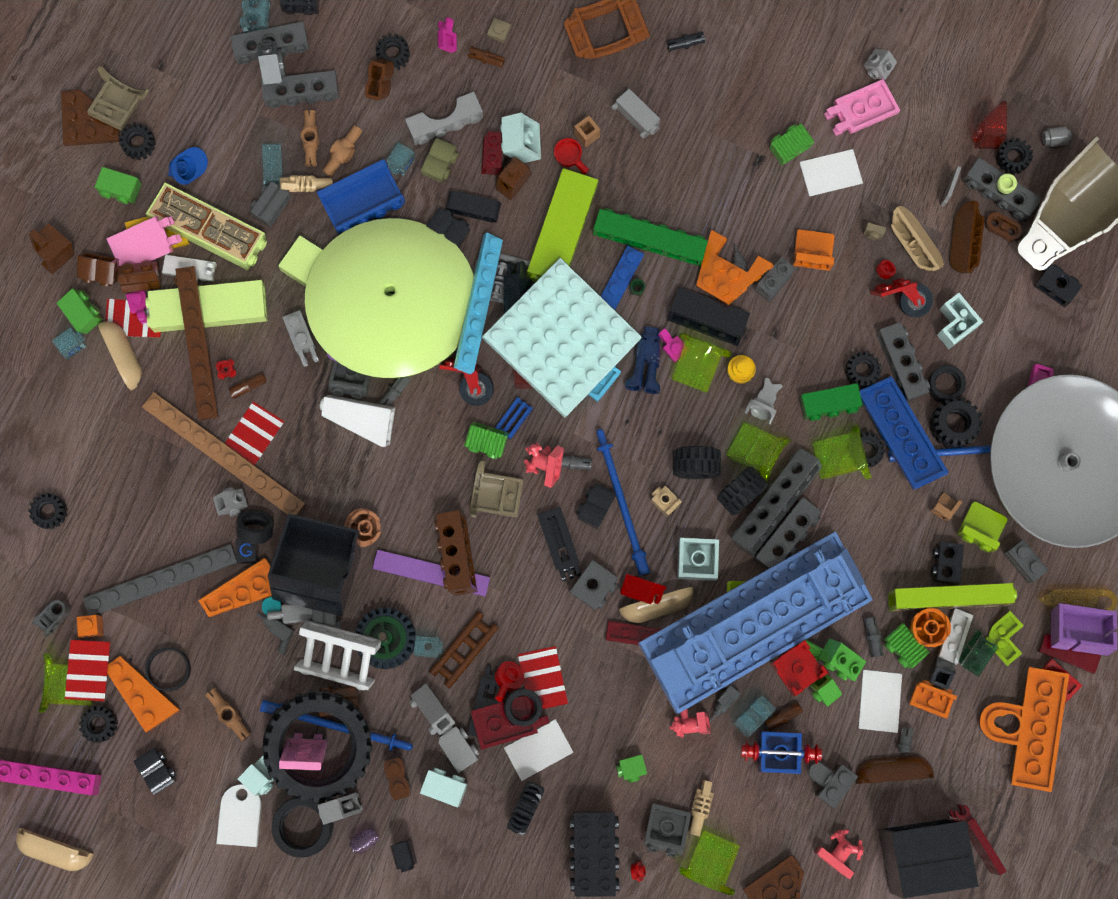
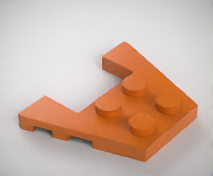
(723, 278)

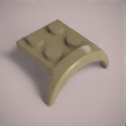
(115, 101)
(495, 494)

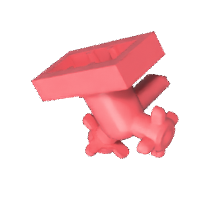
(550, 464)
(691, 725)
(841, 853)

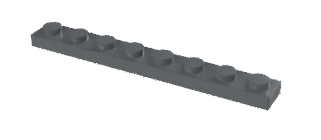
(160, 580)

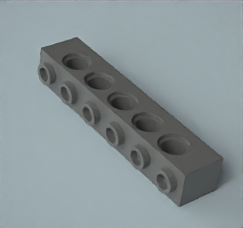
(776, 512)

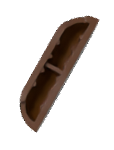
(967, 238)
(894, 769)

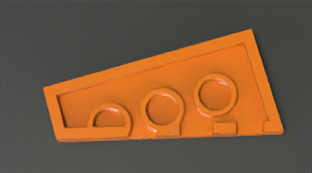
(241, 590)
(143, 699)

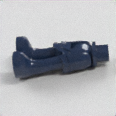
(646, 353)

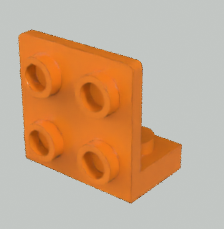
(814, 250)

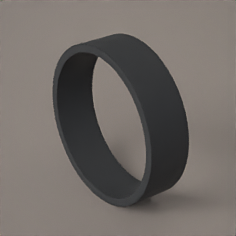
(148, 664)

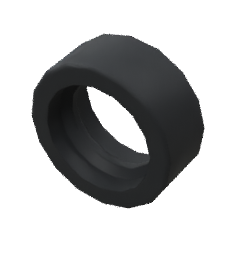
(955, 372)
(254, 536)
(537, 704)

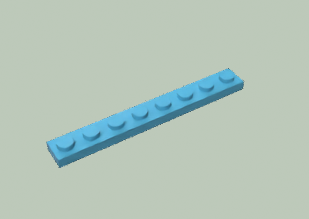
(478, 303)

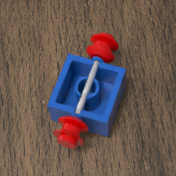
(780, 752)

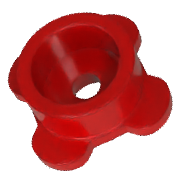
(221, 365)
(638, 871)

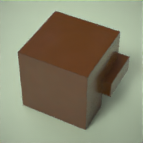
(51, 247)

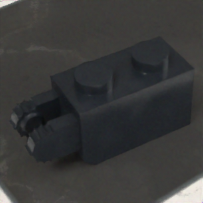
(515, 284)

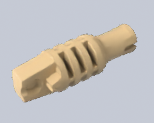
(304, 183)
(701, 807)

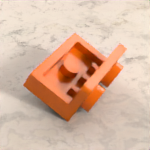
(932, 699)

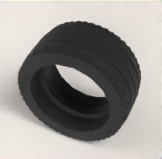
(279, 835)

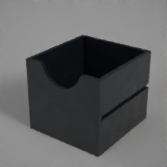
(315, 564)
(928, 858)

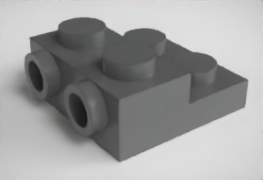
(348, 382)
(666, 830)

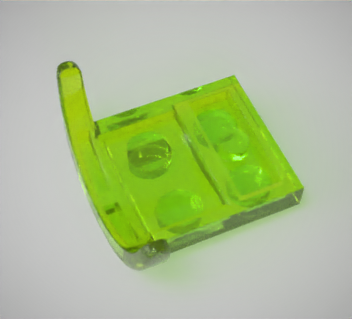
(698, 362)
(757, 449)
(842, 455)
(55, 685)
(712, 862)

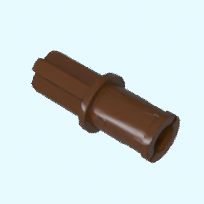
(486, 57)
(247, 385)
(783, 716)

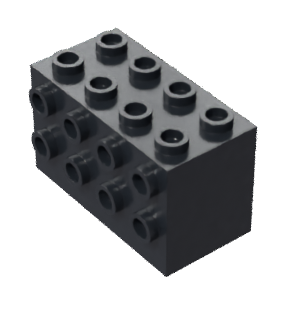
(594, 853)

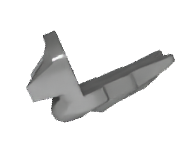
(762, 406)

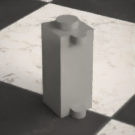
(637, 113)
(432, 710)

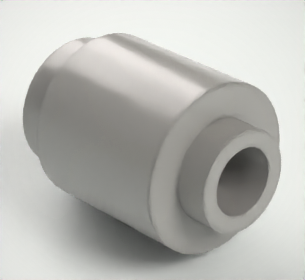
(1056, 136)

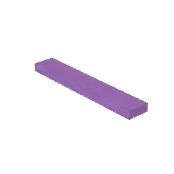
(420, 570)

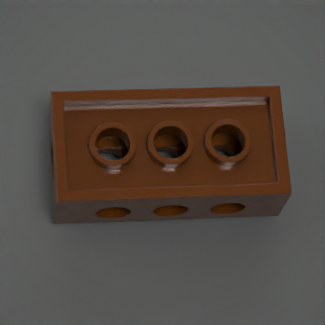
(446, 525)

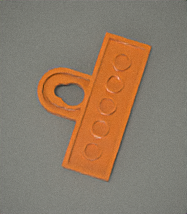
(1038, 728)

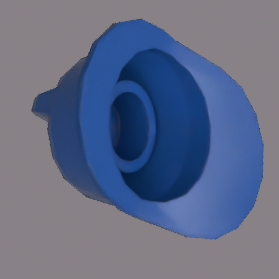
(188, 165)

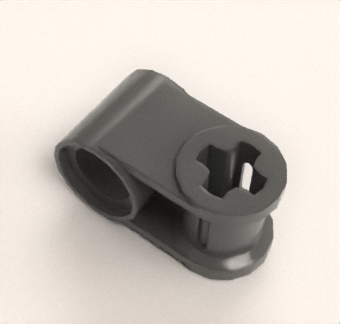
(49, 620)

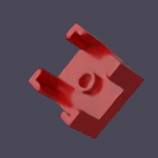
(798, 668)

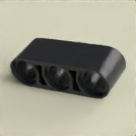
(473, 206)

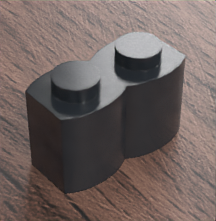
(453, 229)
(596, 506)
(155, 770)
(404, 855)

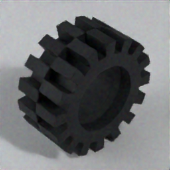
(393, 42)
(1018, 146)
(142, 151)
(870, 361)
(877, 445)
(37, 506)
(110, 724)

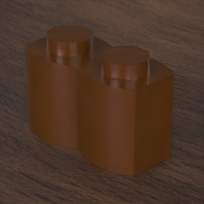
(379, 75)
(97, 268)
(396, 772)

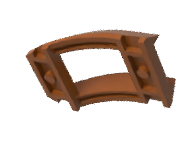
(579, 35)

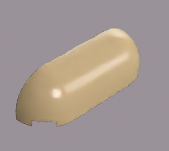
(916, 240)
(121, 353)
(669, 604)
(52, 851)

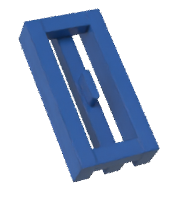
(508, 413)

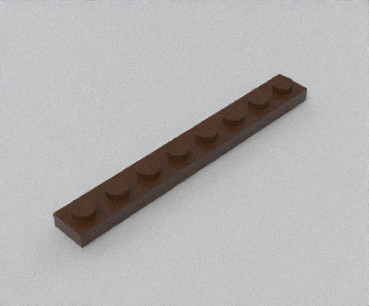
(197, 343)

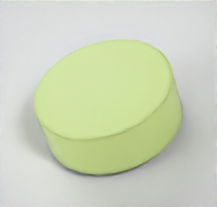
(1006, 183)

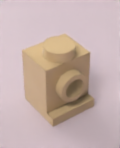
(668, 507)

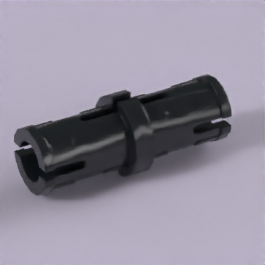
(685, 41)

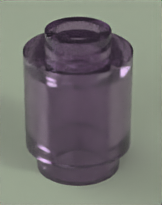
(363, 840)

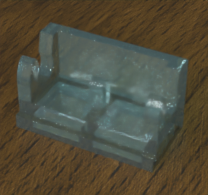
(271, 163)

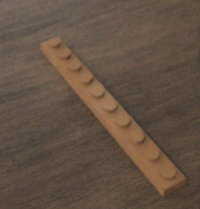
(223, 455)

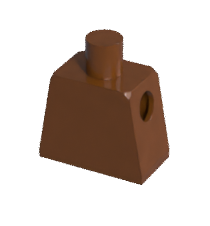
(514, 177)

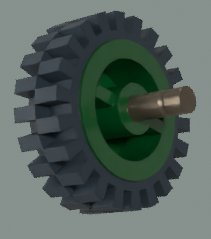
(395, 633)

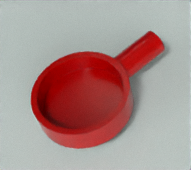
(569, 154)
(509, 678)

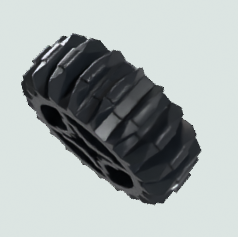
(525, 808)

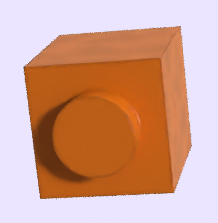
(90, 626)

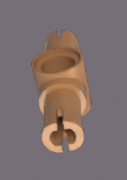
(310, 147)
(342, 151)
(235, 722)

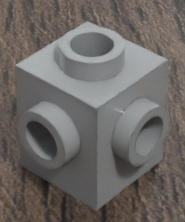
(880, 64)
(230, 502)

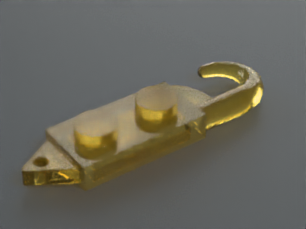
(1079, 597)

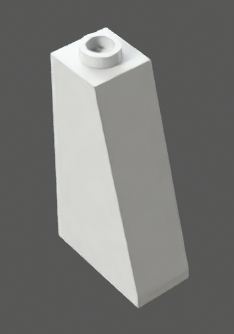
(361, 417)

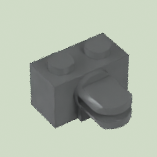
(833, 782)

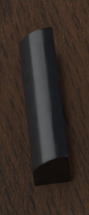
(708, 316)

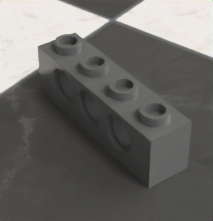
(280, 34)
(309, 95)
(1027, 199)
(900, 372)
(802, 509)

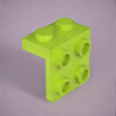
(982, 527)

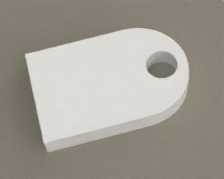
(239, 819)

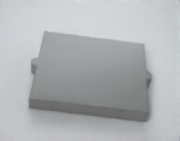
(950, 187)

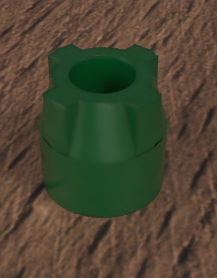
(637, 283)

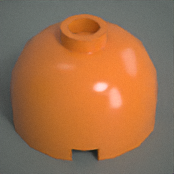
(930, 627)

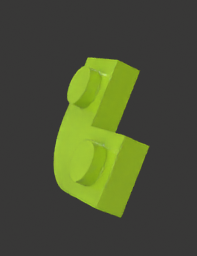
(1001, 632)

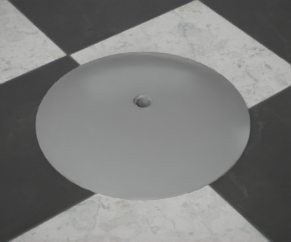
(1030, 453)

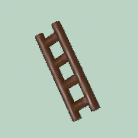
(463, 637)

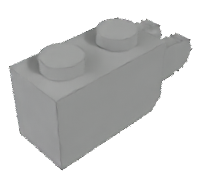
(300, 336)
(457, 748)
(339, 808)

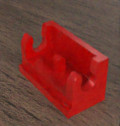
(642, 589)

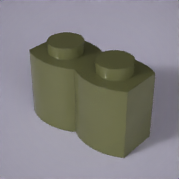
(439, 160)

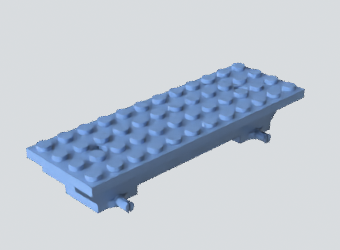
(755, 622)

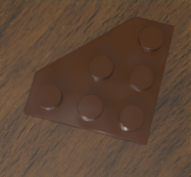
(80, 127)
(778, 883)

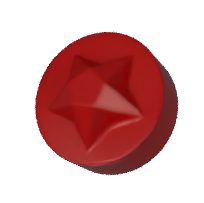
(886, 269)

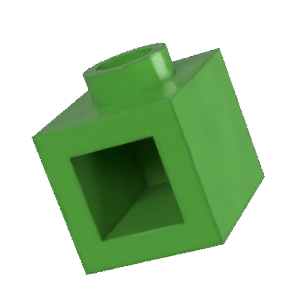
(825, 690)
(631, 768)

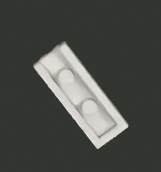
(204, 269)
(953, 645)

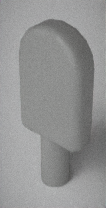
(291, 614)

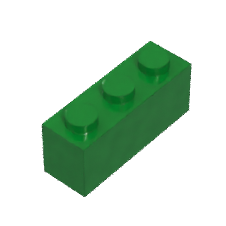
(830, 402)

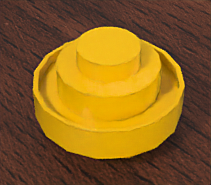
(741, 369)

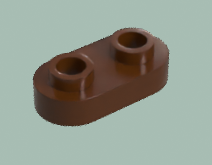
(1003, 225)

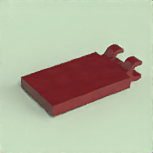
(494, 727)
(979, 840)

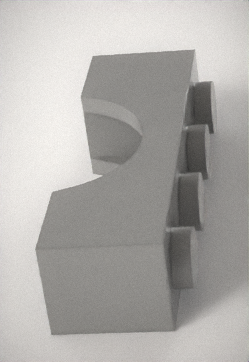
(424, 128)

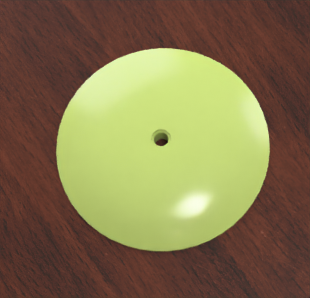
(383, 332)

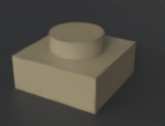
(499, 30)
(874, 232)

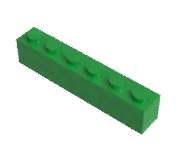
(650, 237)

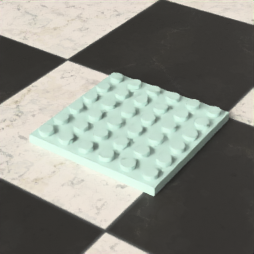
(562, 337)

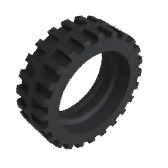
(317, 788)

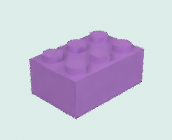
(1083, 629)

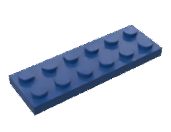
(902, 433)

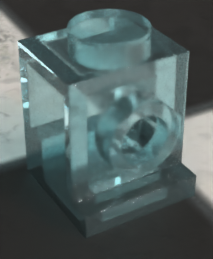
(419, 648)

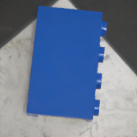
(361, 197)

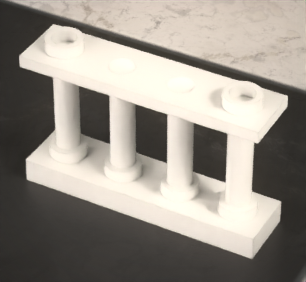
(346, 639)

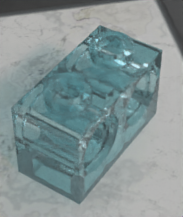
(258, 14)
(754, 716)

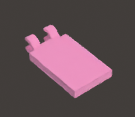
(863, 108)
(143, 241)
(303, 753)

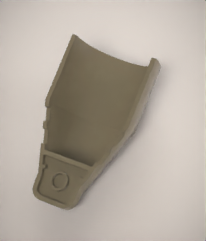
(1074, 209)

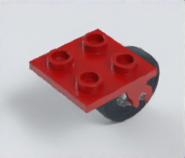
(913, 297)
(475, 387)

